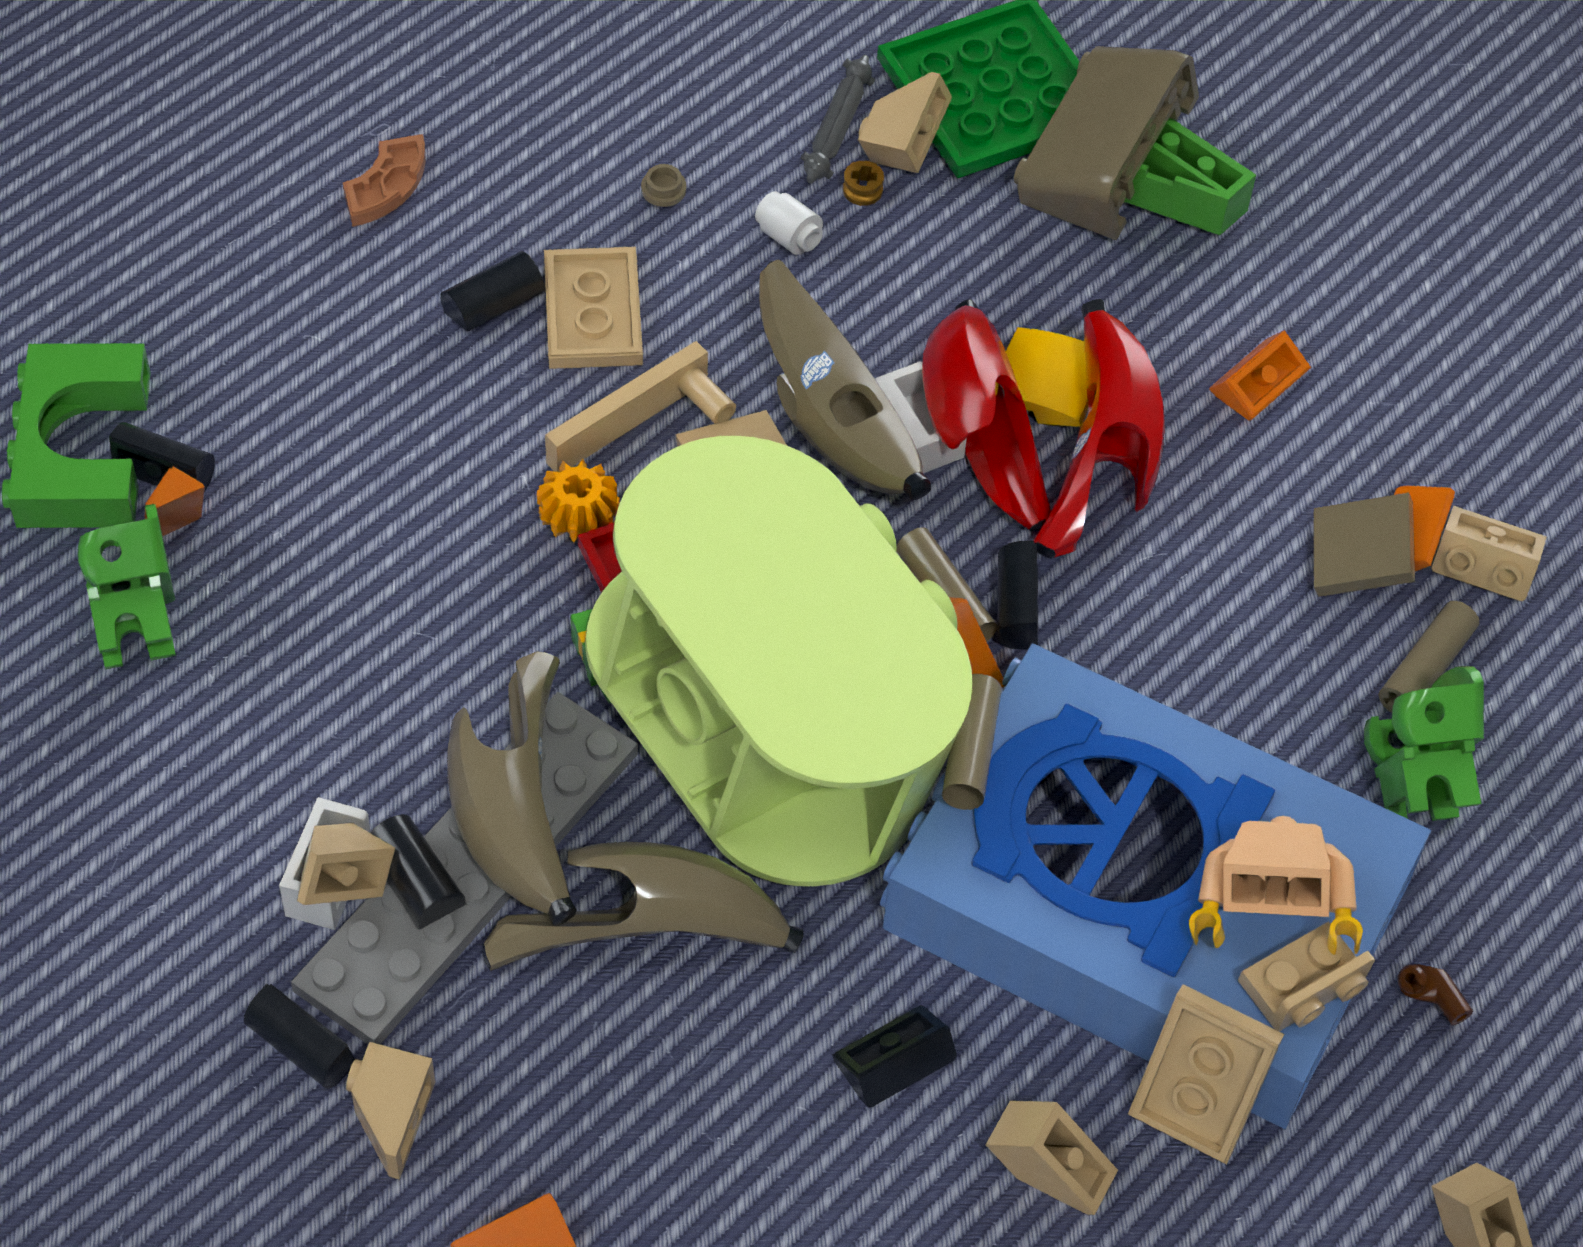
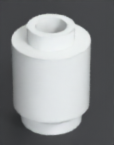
(789, 222)

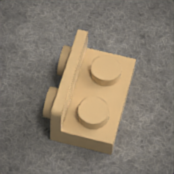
(1489, 553)
(1304, 977)

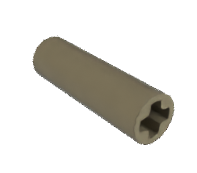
(930, 562)
(1431, 652)
(972, 749)

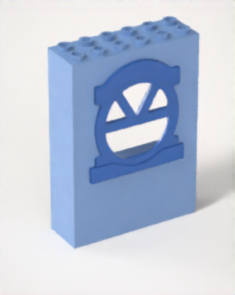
(1111, 967)

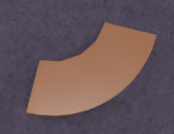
(388, 181)

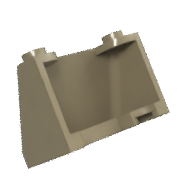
(1104, 134)

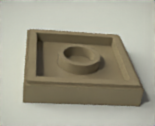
(1364, 544)

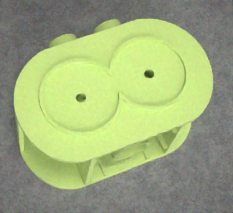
(778, 658)

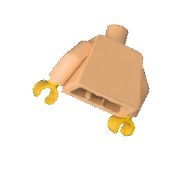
(1278, 871)

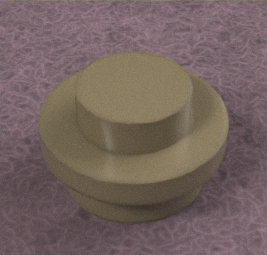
(663, 185)

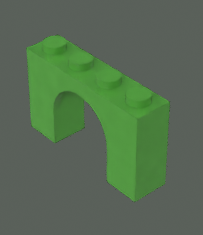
(55, 386)

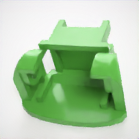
(141, 606)
(1438, 742)

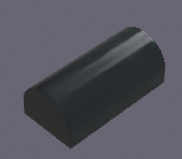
(493, 291)
(155, 454)
(1018, 595)
(418, 873)
(299, 1036)

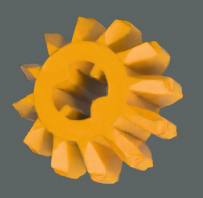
(577, 499)

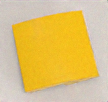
(1050, 375)

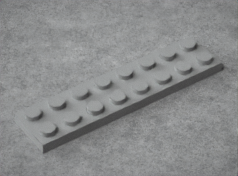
(380, 958)

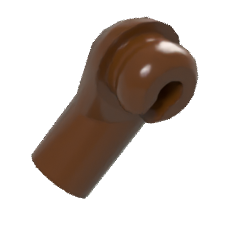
(1435, 987)

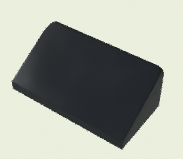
(896, 1055)

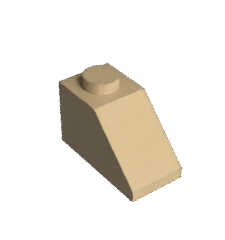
(905, 123)
(344, 865)
(390, 1099)
(1052, 1154)
(1481, 1209)

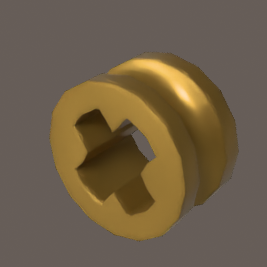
(863, 171)

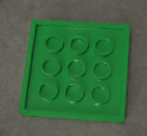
(1003, 78)

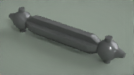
(837, 119)

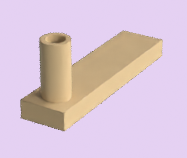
(636, 402)

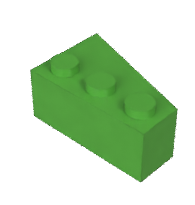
(1192, 181)

